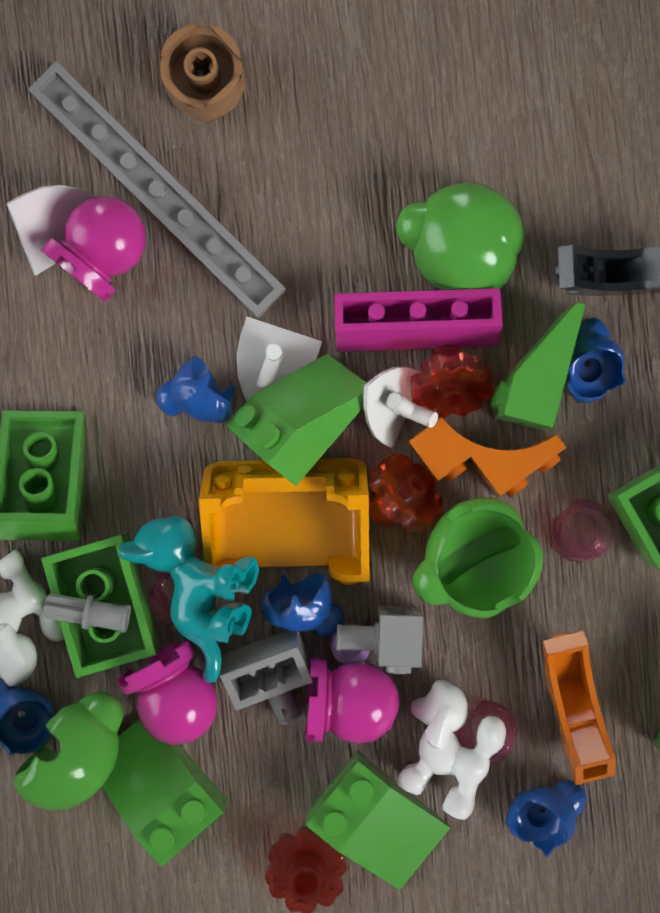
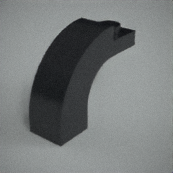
(608, 272)

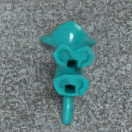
(171, 548)

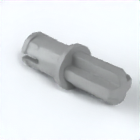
(87, 612)

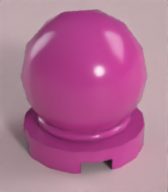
(100, 242)
(172, 695)
(352, 702)

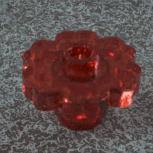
(451, 382)
(403, 495)
(305, 853)

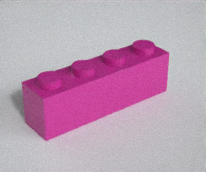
(418, 319)

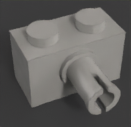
(393, 638)
(268, 672)

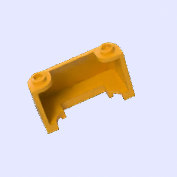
(263, 515)

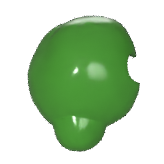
(463, 237)
(479, 559)
(86, 756)

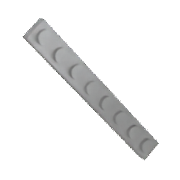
(157, 189)

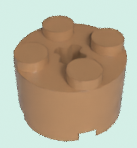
(208, 50)

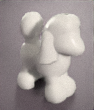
(27, 596)
(441, 753)

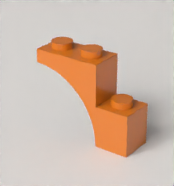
(504, 471)
(577, 707)

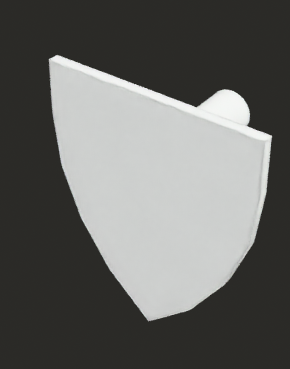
(41, 216)
(270, 354)
(389, 403)

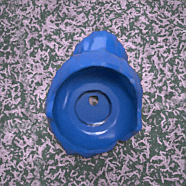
(605, 365)
(195, 394)
(303, 606)
(26, 732)
(550, 826)

